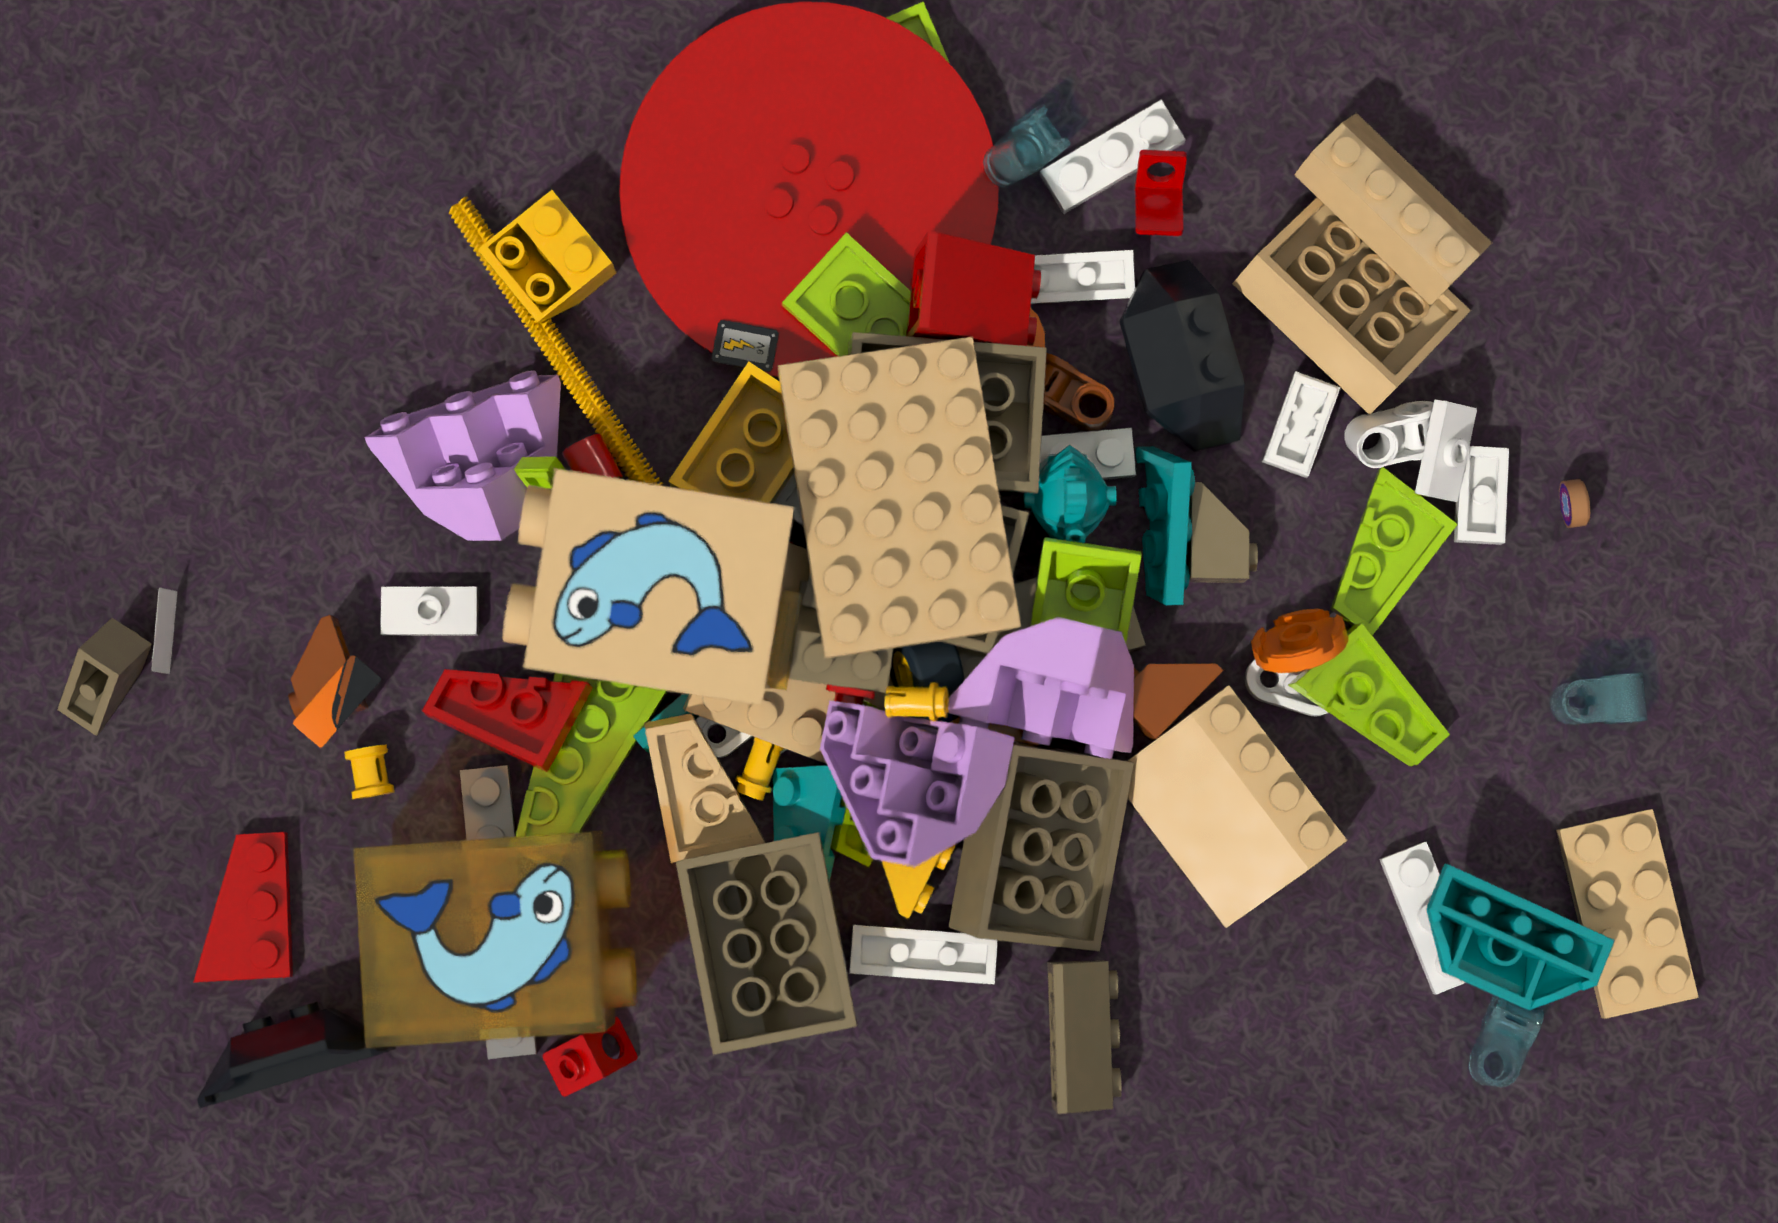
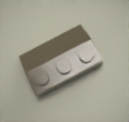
(1082, 1036)

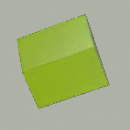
(1086, 584)

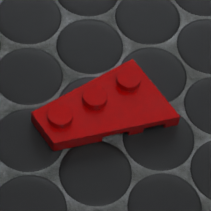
(510, 714)
(252, 914)

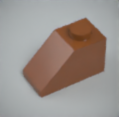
(318, 664)
(1166, 691)

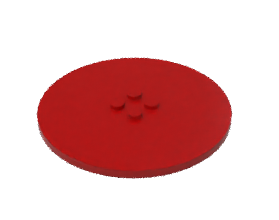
(779, 145)

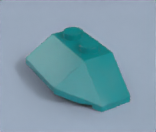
(1511, 943)

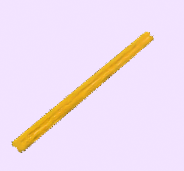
(563, 362)

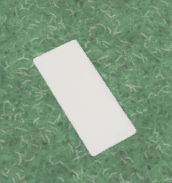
(164, 631)

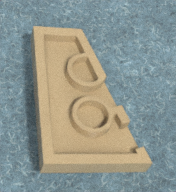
(694, 792)

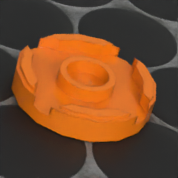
(1299, 641)

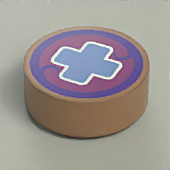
(1574, 503)

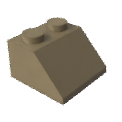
(859, 671)

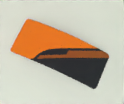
(336, 701)

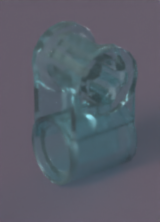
(1024, 148)
(1606, 699)
(1506, 1039)

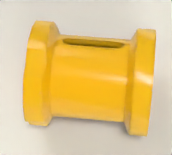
(369, 771)

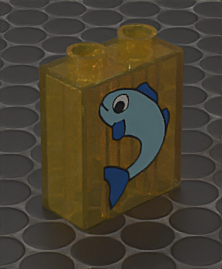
(491, 938)

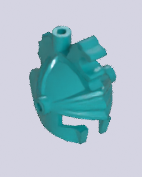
(1070, 496)

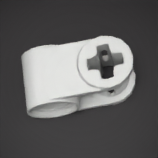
(1401, 434)

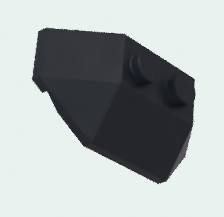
(1184, 356)
(286, 1052)

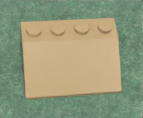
(1346, 305)
(1229, 807)

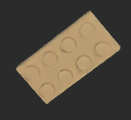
(1627, 895)

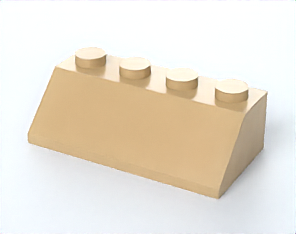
(1392, 208)

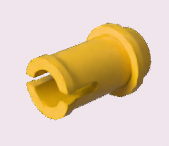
(917, 701)
(759, 769)

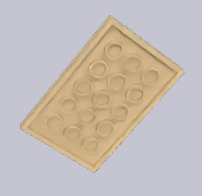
(898, 497)

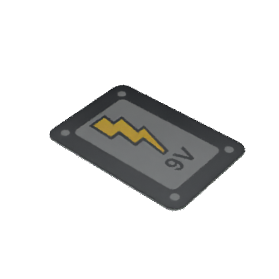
(741, 343)

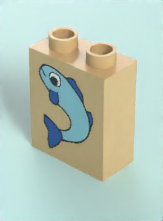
(650, 585)

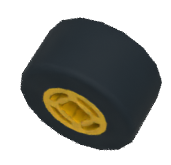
(926, 664)

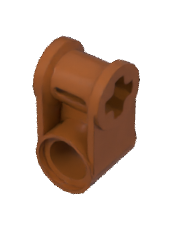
(1070, 390)

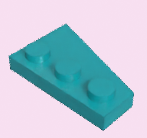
(1167, 508)
(805, 804)

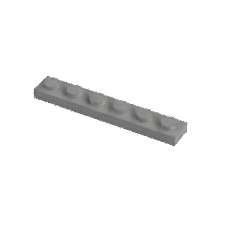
(489, 815)

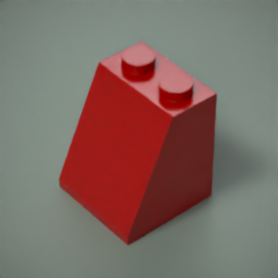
(972, 291)

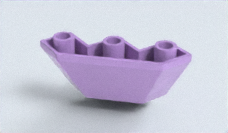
(464, 451)
(1057, 684)
(913, 779)

